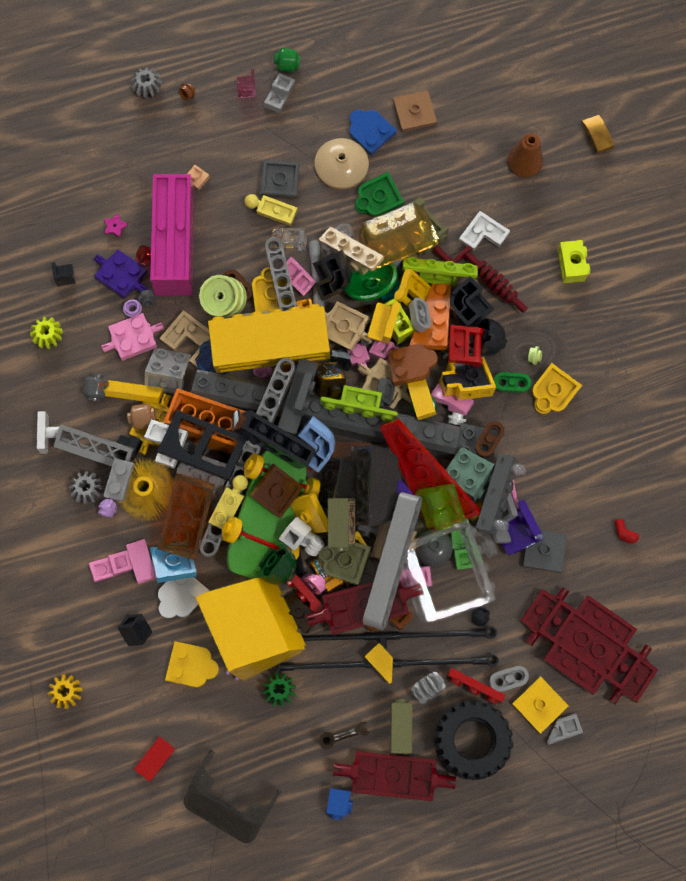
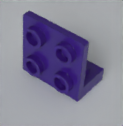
(522, 530)

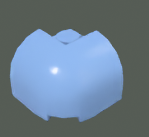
(319, 437)

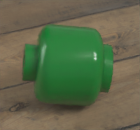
(287, 60)

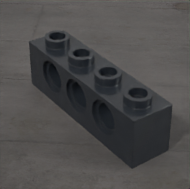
(274, 439)

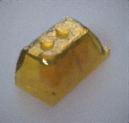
(399, 233)

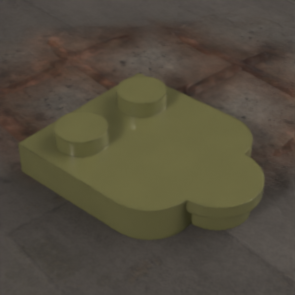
(345, 565)

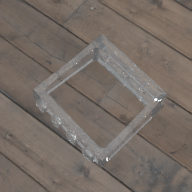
(413, 574)

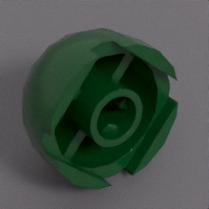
(278, 566)

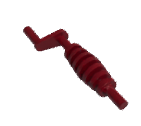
(491, 276)

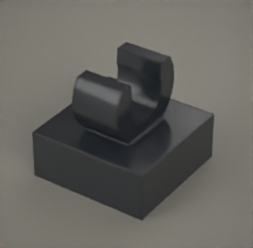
(341, 357)

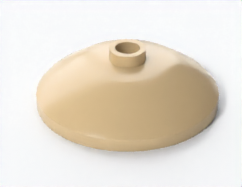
(338, 172)

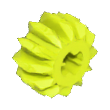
(39, 336)

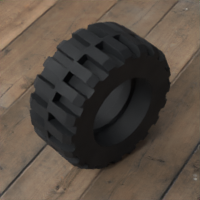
(499, 730)

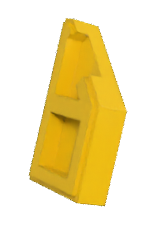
(381, 661)

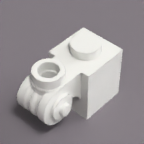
(299, 534)

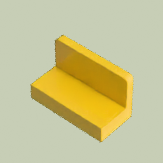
(383, 322)

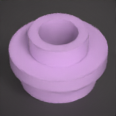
(132, 303)

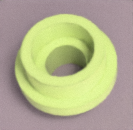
(535, 355)

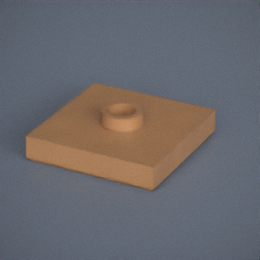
(414, 111)

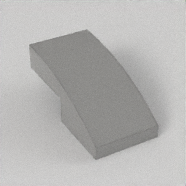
(279, 93)

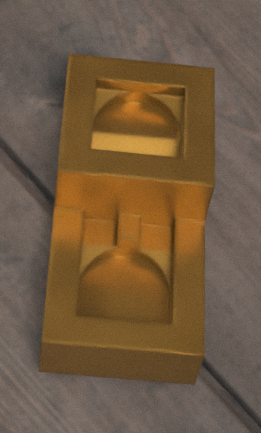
(598, 133)

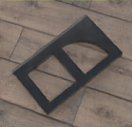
(172, 447)

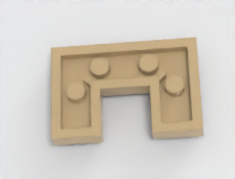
(186, 327)

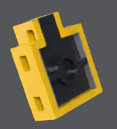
(467, 381)

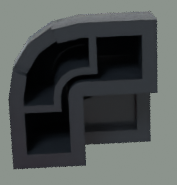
(334, 274)
(468, 304)

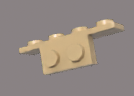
(358, 255)

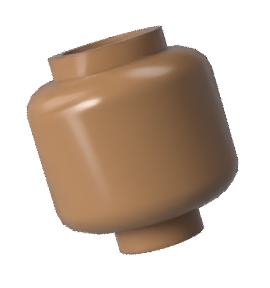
(141, 416)

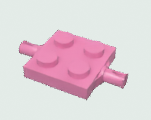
(132, 337)

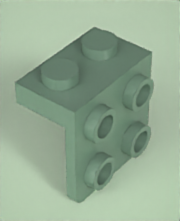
(471, 473)

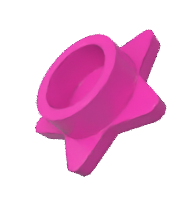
(114, 230)

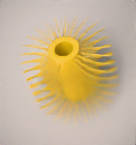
(154, 487)

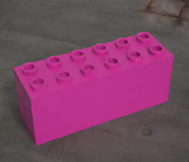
(172, 235)

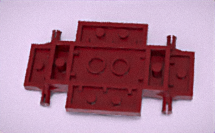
(589, 645)

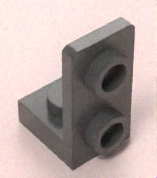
(387, 389)

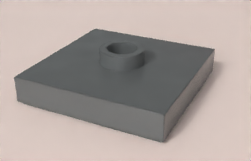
(280, 179)
(547, 553)

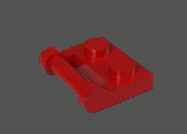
(460, 345)

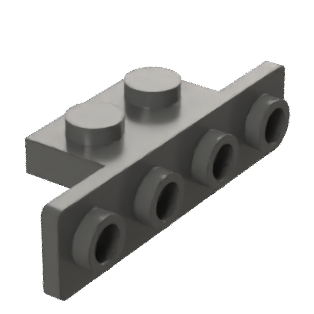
(298, 396)

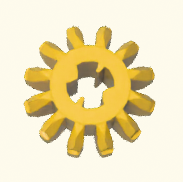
(62, 699)

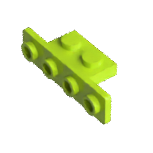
(440, 272)
(359, 401)

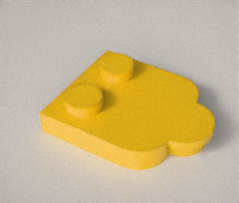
(264, 292)
(554, 390)
(191, 665)

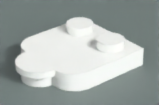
(179, 597)

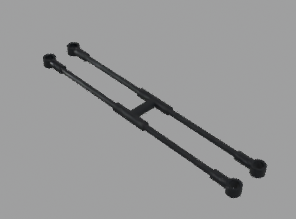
(382, 637)

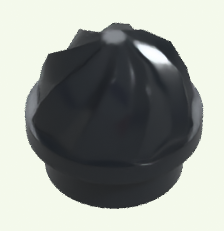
(480, 616)

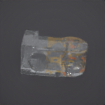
(291, 238)

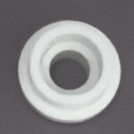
(456, 418)

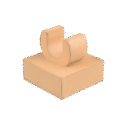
(198, 177)

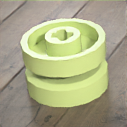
(222, 296)

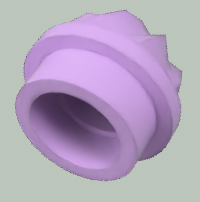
(107, 508)

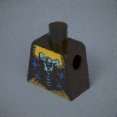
(329, 380)

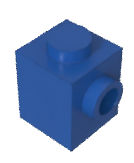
(339, 804)

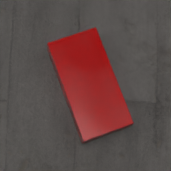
(154, 759)

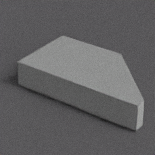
(565, 728)

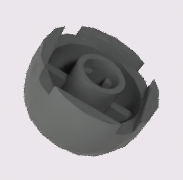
(436, 552)

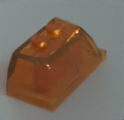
(186, 516)

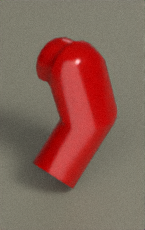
(625, 534)

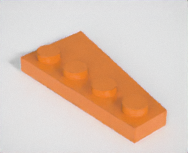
(439, 309)

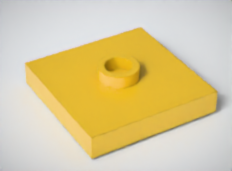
(310, 511)
(540, 705)

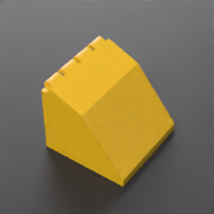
(251, 626)

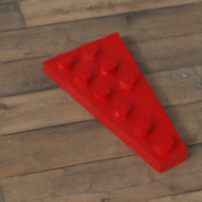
(420, 467)

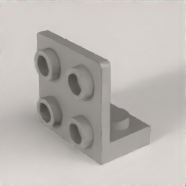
(166, 370)

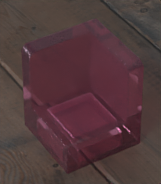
(246, 85)

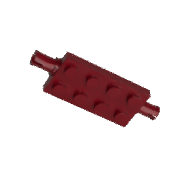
(346, 608)
(394, 776)

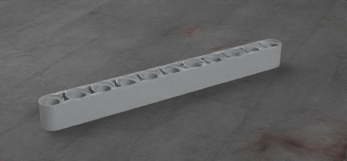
(271, 414)

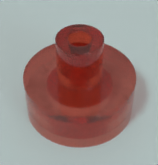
(143, 255)

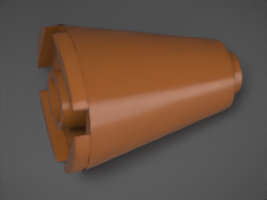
(526, 156)

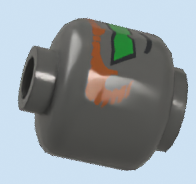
(95, 387)

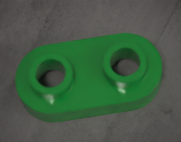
(511, 382)

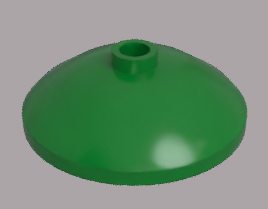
(372, 284)

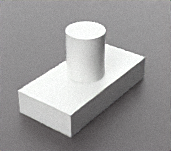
(44, 432)

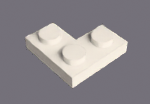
(483, 227)
(156, 433)

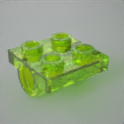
(441, 506)

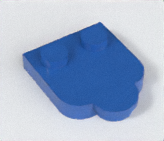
(370, 130)

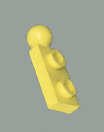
(272, 209)
(229, 502)

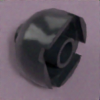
(493, 337)

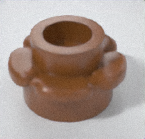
(186, 91)

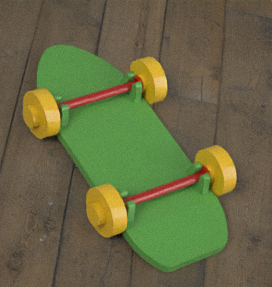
(256, 527)

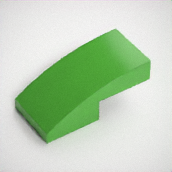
(460, 552)

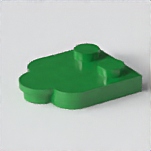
(378, 196)

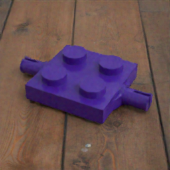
(120, 274)

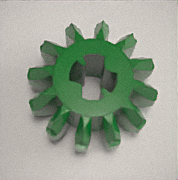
(280, 682)

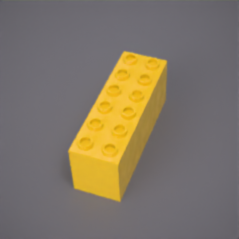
(267, 338)

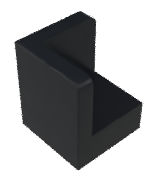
(63, 274)
(133, 443)
(135, 629)

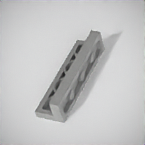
(92, 452)

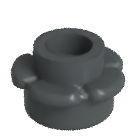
(147, 298)

